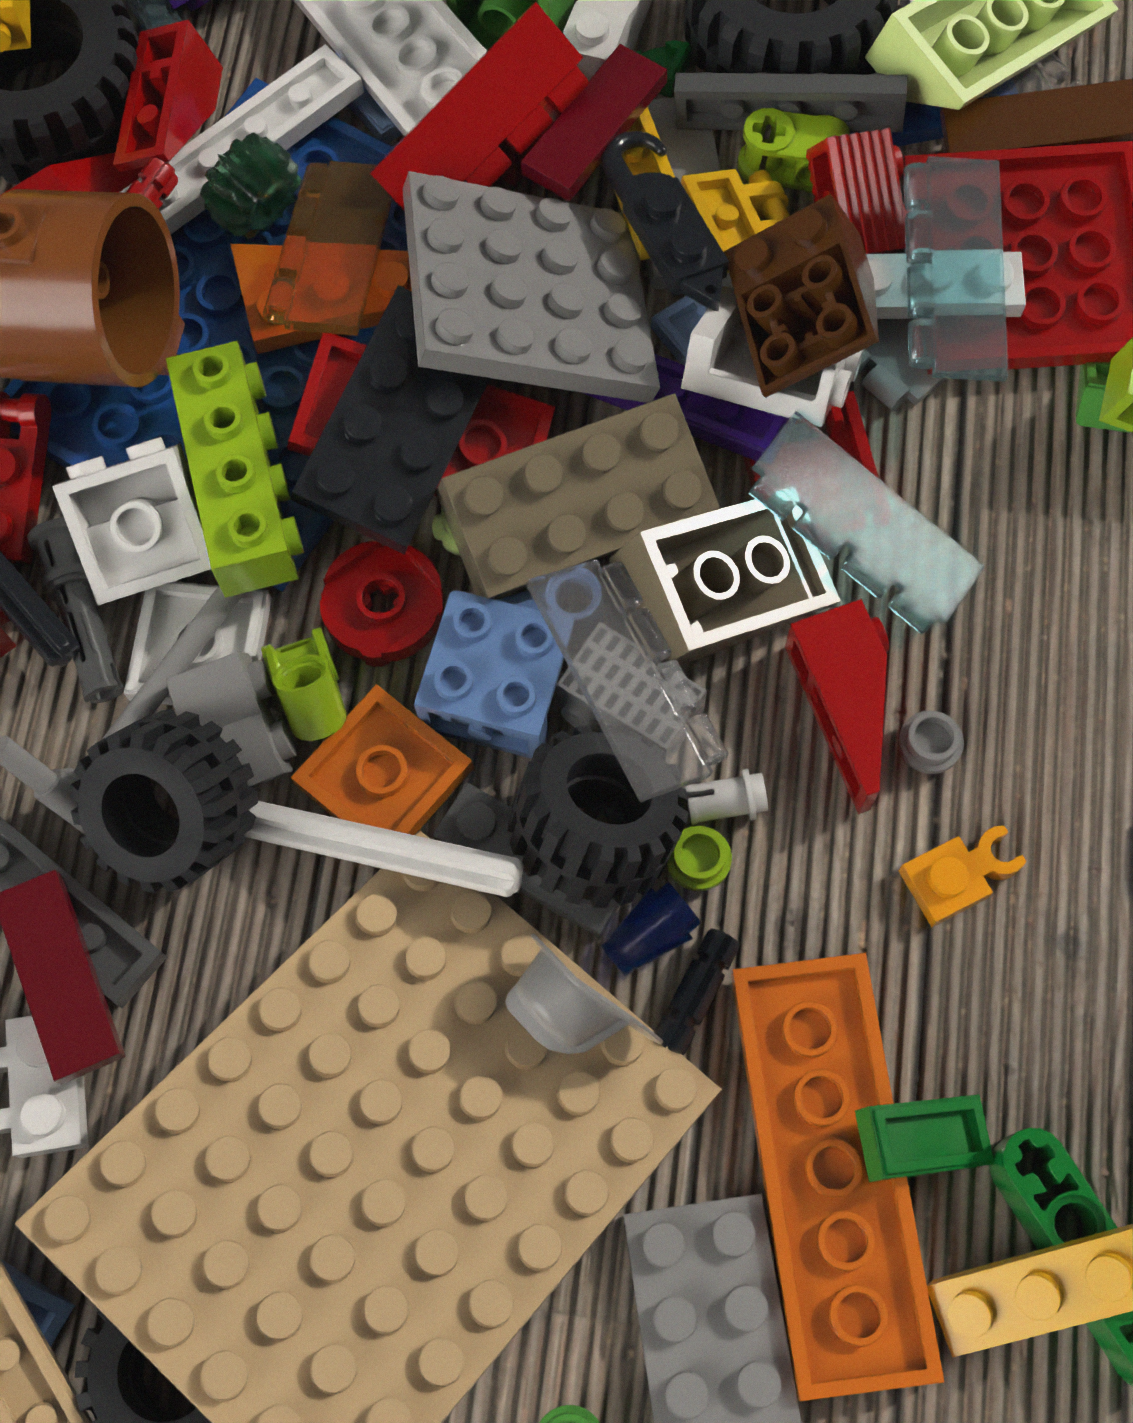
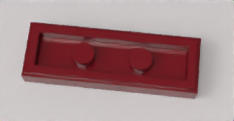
(581, 133)
(58, 978)

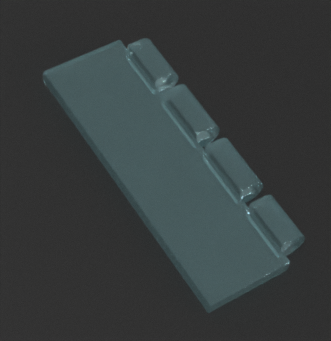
(961, 291)
(857, 510)

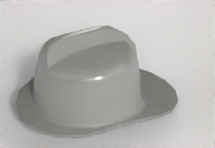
(563, 1009)

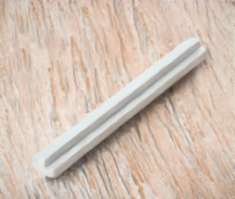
(387, 849)

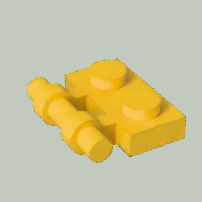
(734, 207)

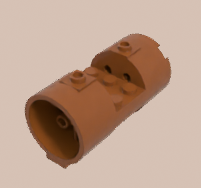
(86, 288)

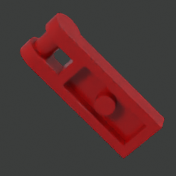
(21, 471)

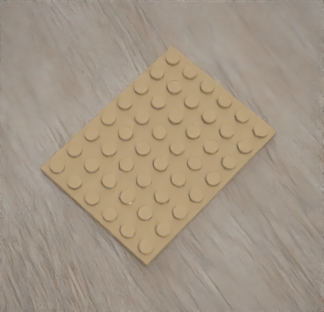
(364, 1170)

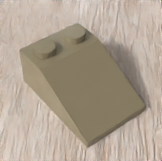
(726, 577)

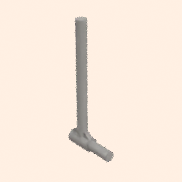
(53, 785)

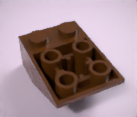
(804, 294)

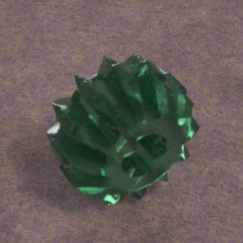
(250, 185)

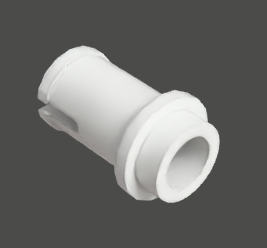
(727, 798)

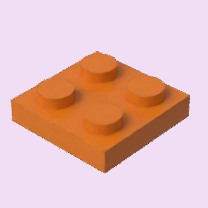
(383, 767)

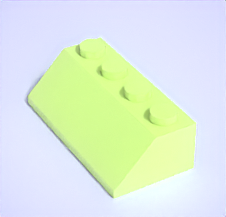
(972, 46)

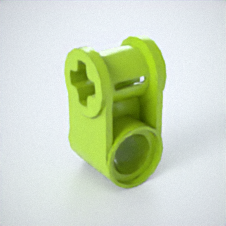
(786, 146)
(307, 686)

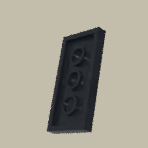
(388, 435)

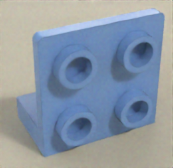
(490, 675)

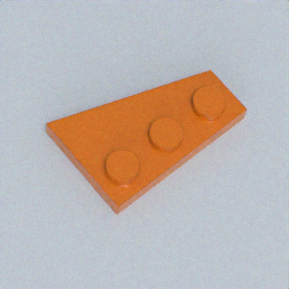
(256, 271)

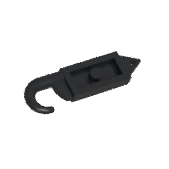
(667, 223)

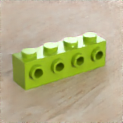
(232, 470)

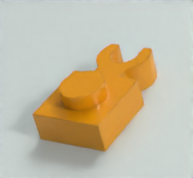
(953, 878)

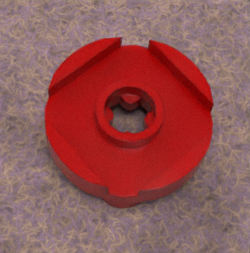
(379, 635)

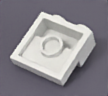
(134, 520)

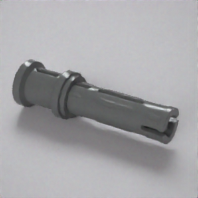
(70, 589)

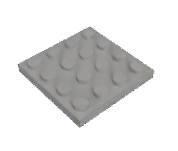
(526, 289)

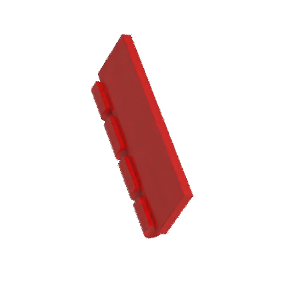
(489, 105)

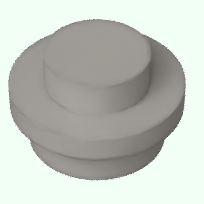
(930, 742)

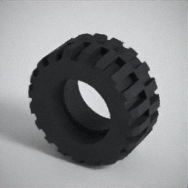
(756, 39)
(83, 107)

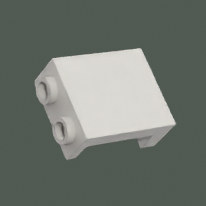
(723, 368)

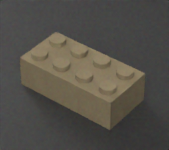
(575, 496)

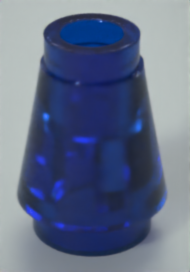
(651, 929)

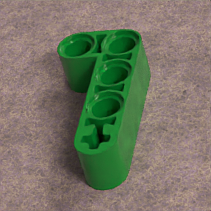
(1058, 1168)

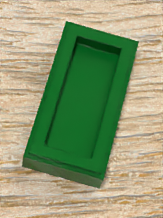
(924, 1137)

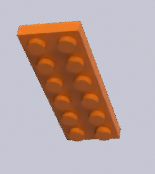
(839, 1243)

